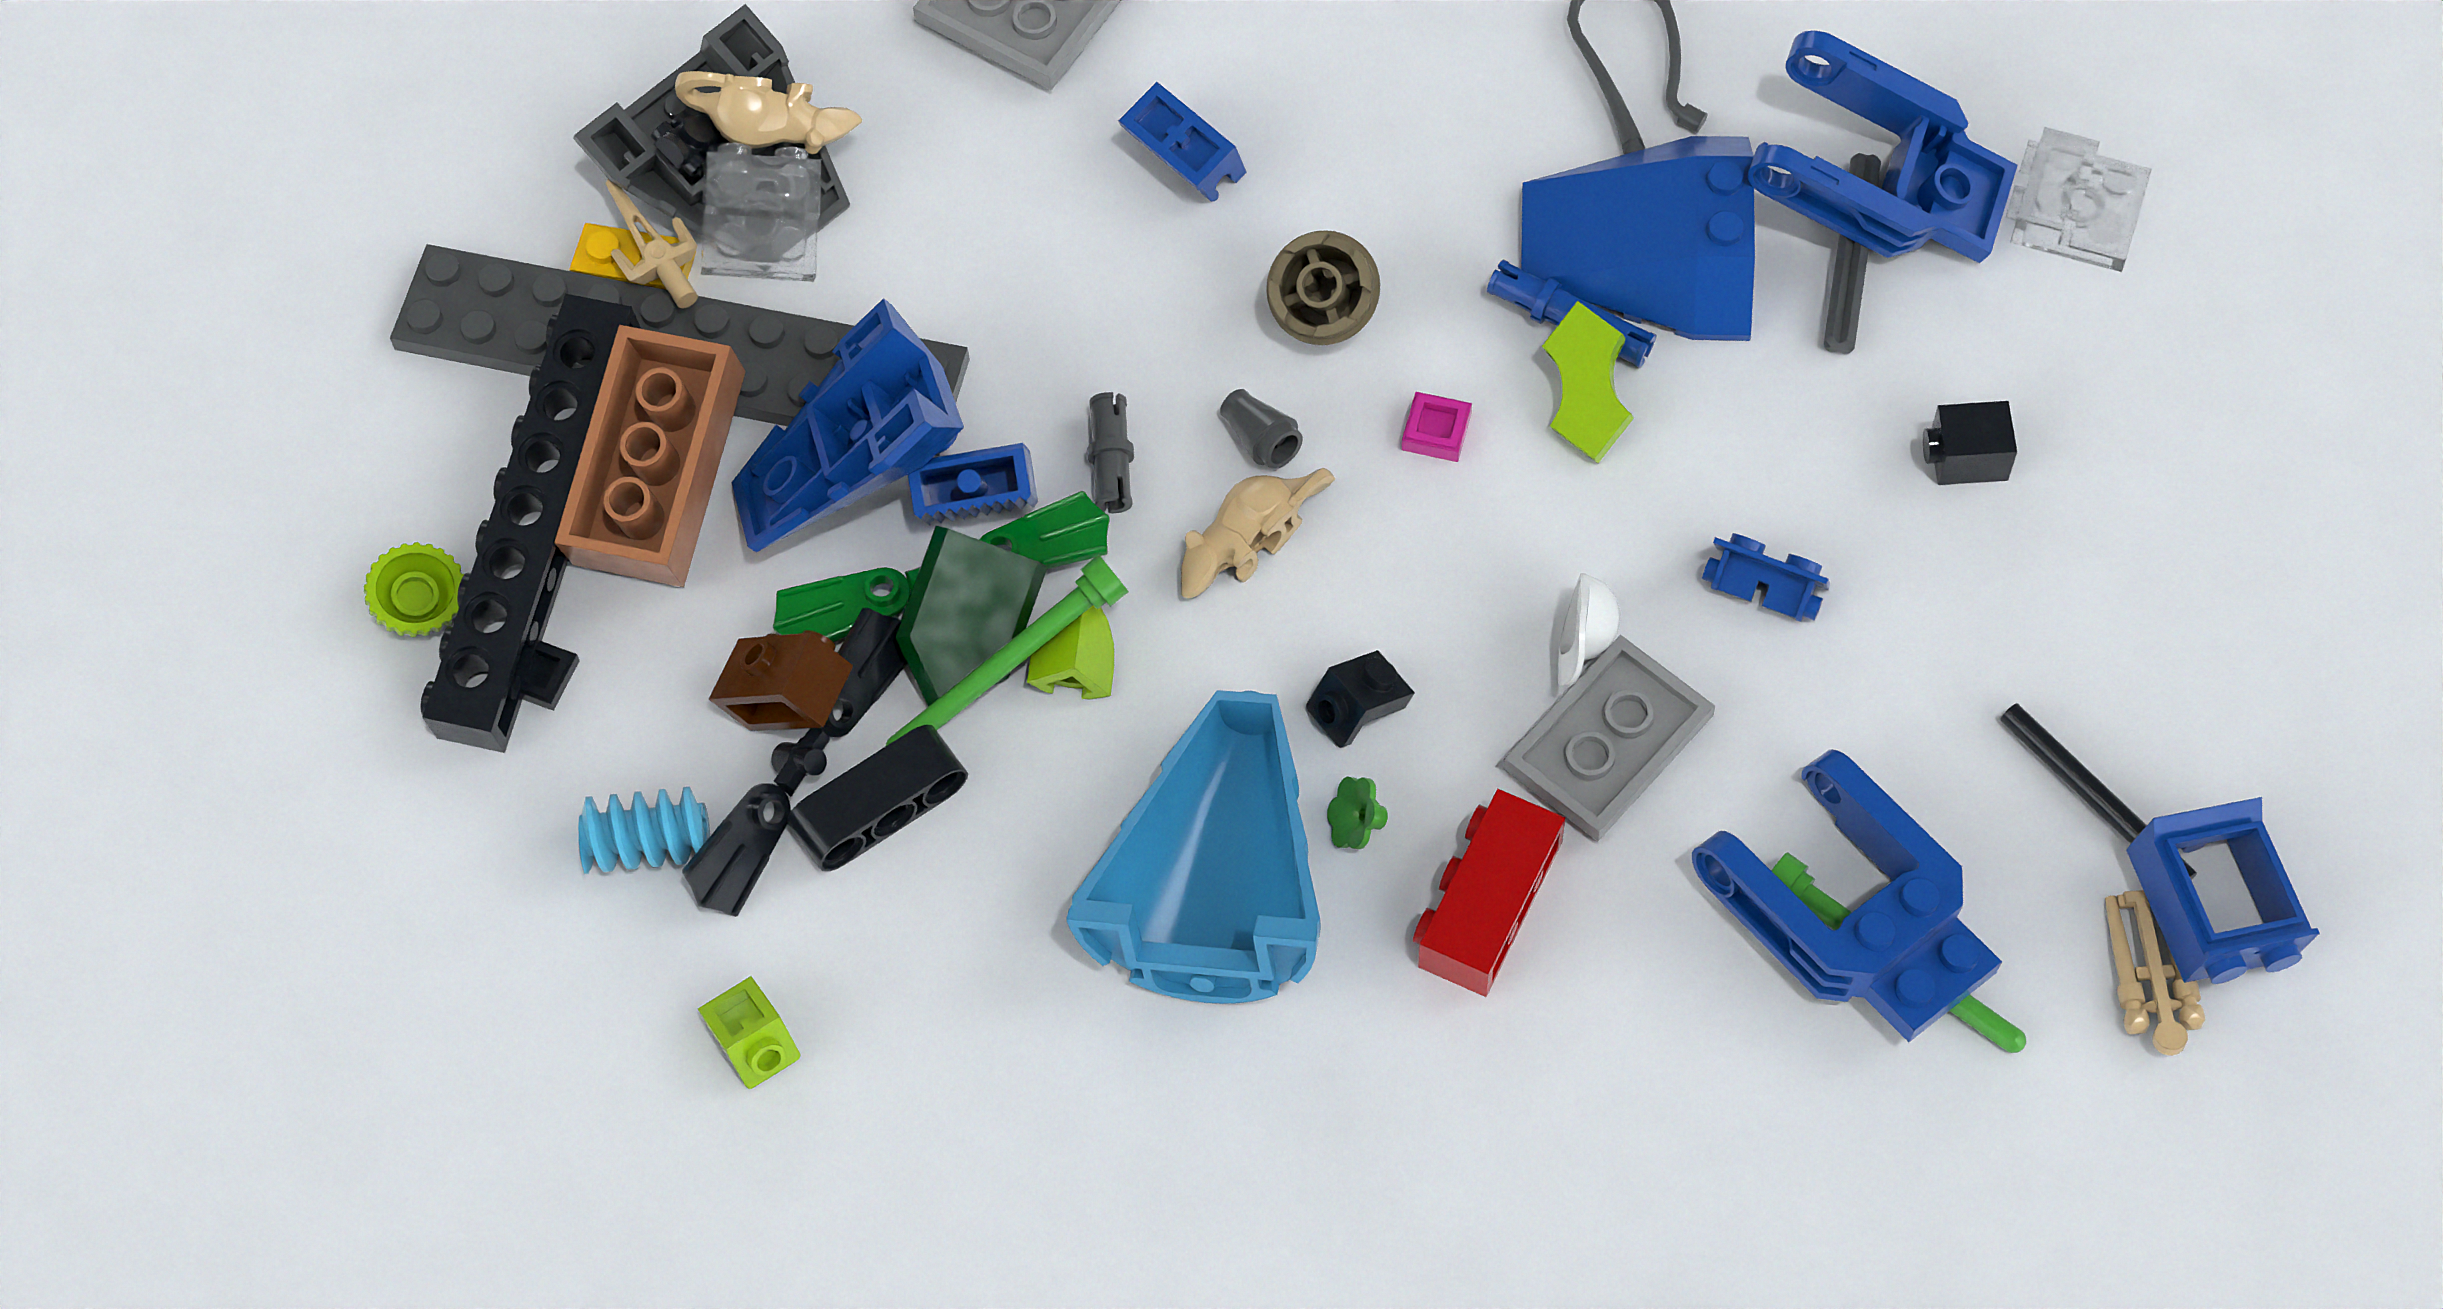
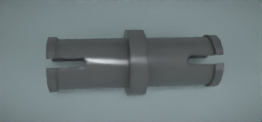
(1110, 452)

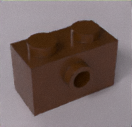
(781, 681)

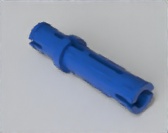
(1551, 303)

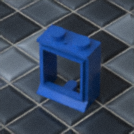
(2180, 914)

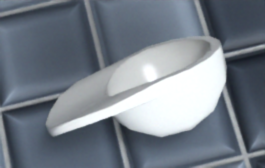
(1588, 627)

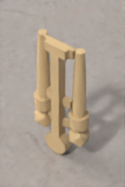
(2169, 1035)

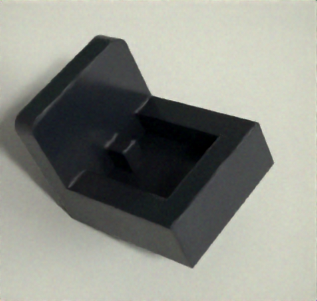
(1357, 694)

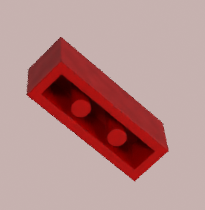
(1488, 891)

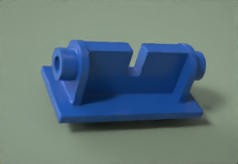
(1789, 581)

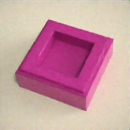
(1436, 426)

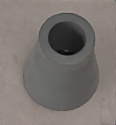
(1264, 431)

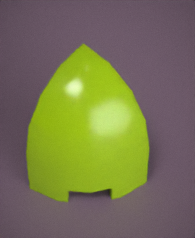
(1077, 657)

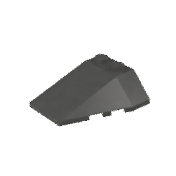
(626, 153)

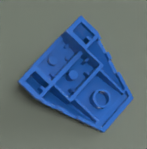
(1652, 235)
(860, 430)

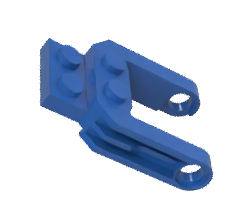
(1936, 177)
(1895, 949)

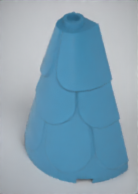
(1210, 867)

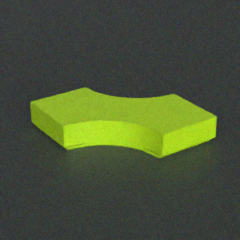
(1586, 358)

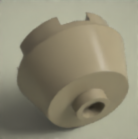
(1323, 287)

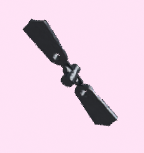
(741, 846)

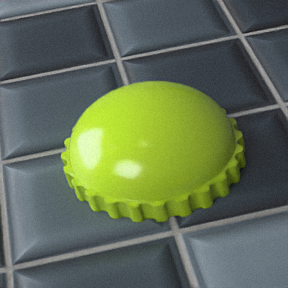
(413, 589)

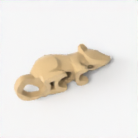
(757, 116)
(1252, 517)

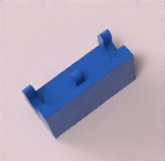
(1183, 140)

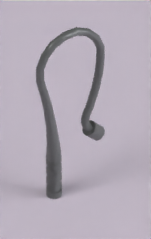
(1630, 138)

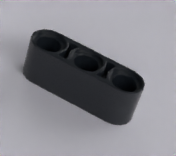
(877, 797)

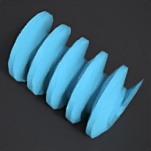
(641, 830)

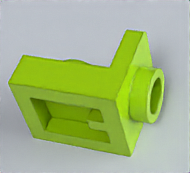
(750, 1032)

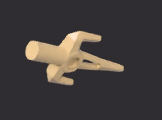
(658, 256)

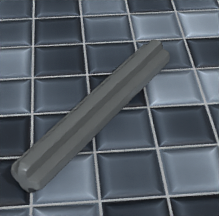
(1849, 273)

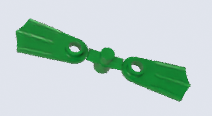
(1051, 535)

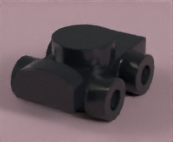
(687, 140)

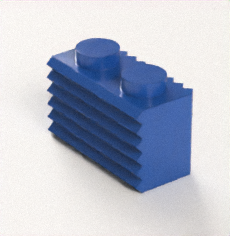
(973, 483)

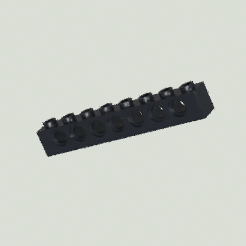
(487, 713)

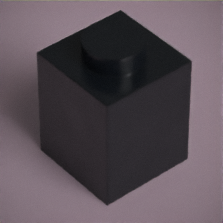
(1971, 443)

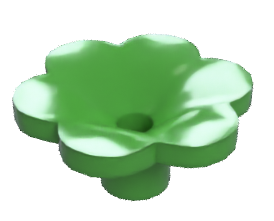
(1355, 813)

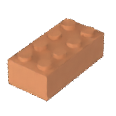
(651, 456)

